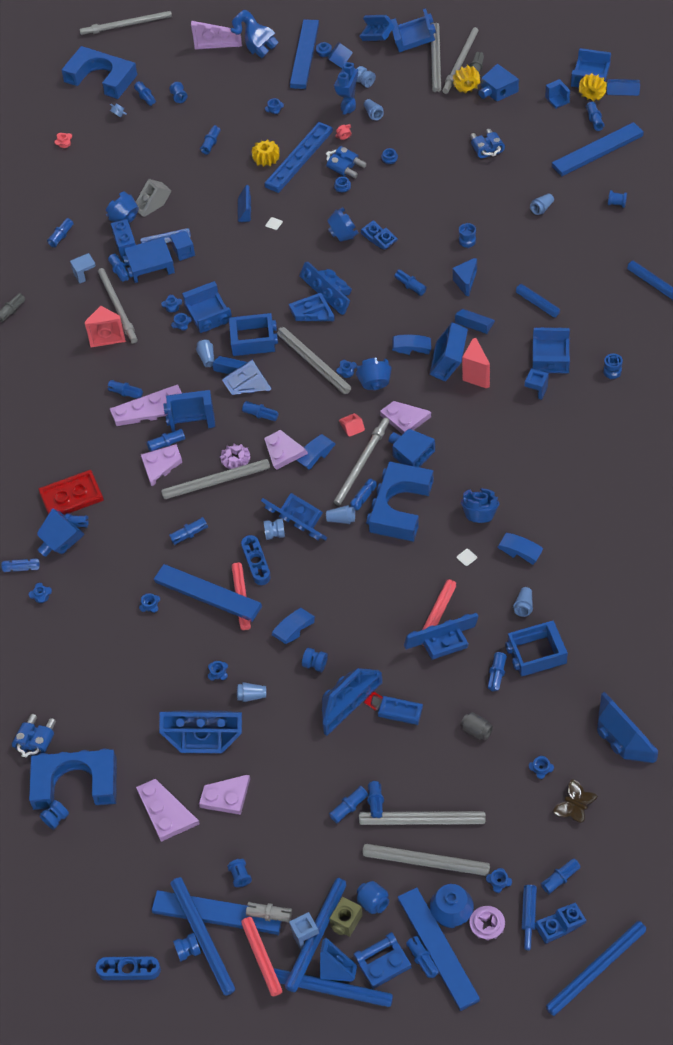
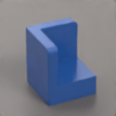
(340, 55)
(557, 93)
(182, 245)
(537, 380)

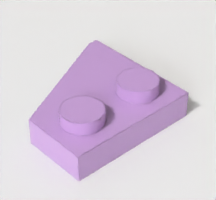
(404, 416)
(283, 449)
(161, 462)
(225, 795)

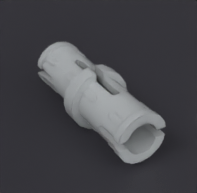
(269, 912)

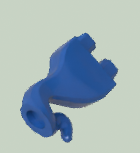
(255, 34)
(345, 87)

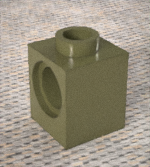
(345, 908)

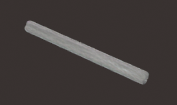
(436, 68)
(313, 360)
(215, 479)
(442, 817)
(426, 859)

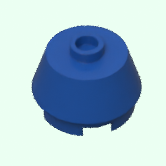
(122, 208)
(341, 225)
(374, 373)
(479, 506)
(451, 905)

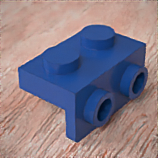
(377, 28)

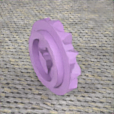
(233, 462)
(483, 914)

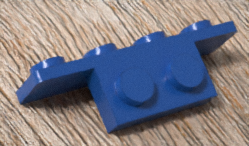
(329, 284)
(300, 512)
(443, 638)

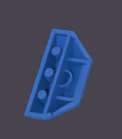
(347, 696)
(200, 730)
(623, 733)

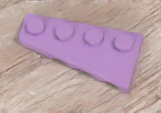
(143, 408)

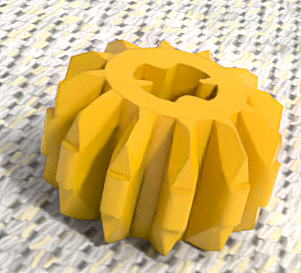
(466, 79)
(592, 87)
(265, 153)

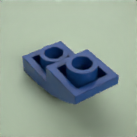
(380, 237)
(407, 343)
(317, 447)
(517, 545)
(290, 627)
(561, 923)

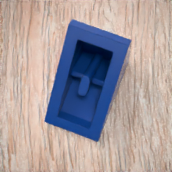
(464, 275)
(335, 964)

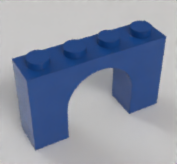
(88, 60)
(398, 479)
(48, 768)

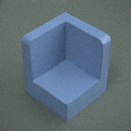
(80, 265)
(303, 929)

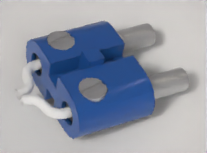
(485, 146)
(343, 161)
(33, 738)

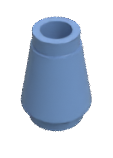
(373, 109)
(541, 204)
(205, 352)
(341, 515)
(523, 605)
(250, 692)

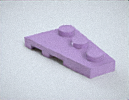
(213, 36)
(165, 811)

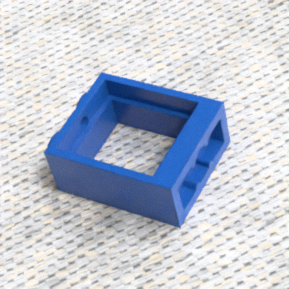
(257, 345)
(448, 351)
(535, 633)

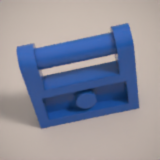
(385, 967)

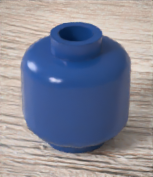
(372, 897)

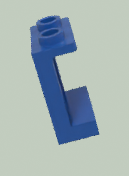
(414, 32)
(590, 62)
(148, 258)
(206, 307)
(551, 350)
(188, 408)

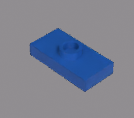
(400, 710)

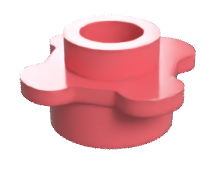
(343, 132)
(63, 140)

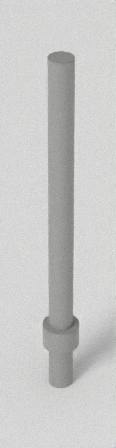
(95, 28)
(449, 80)
(127, 326)
(377, 435)

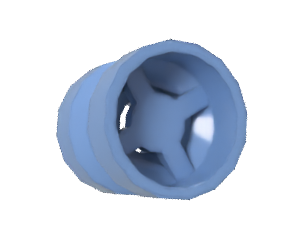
(365, 77)
(274, 529)

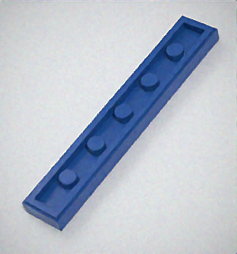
(304, 54)
(597, 149)
(298, 157)
(208, 592)
(212, 912)
(441, 952)

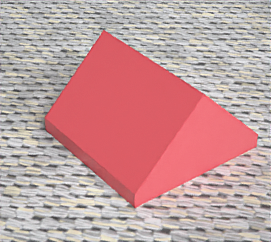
(104, 328)
(476, 365)

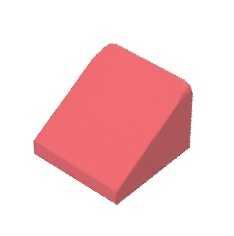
(352, 424)

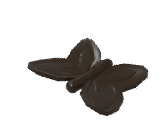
(576, 804)

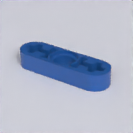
(254, 567)
(134, 975)

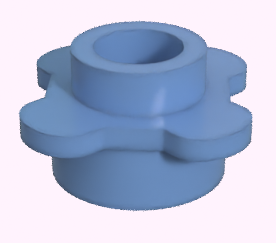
(118, 110)

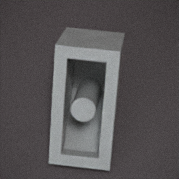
(152, 197)

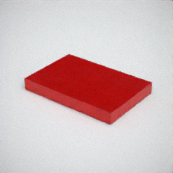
(71, 493)

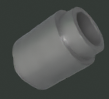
(476, 726)

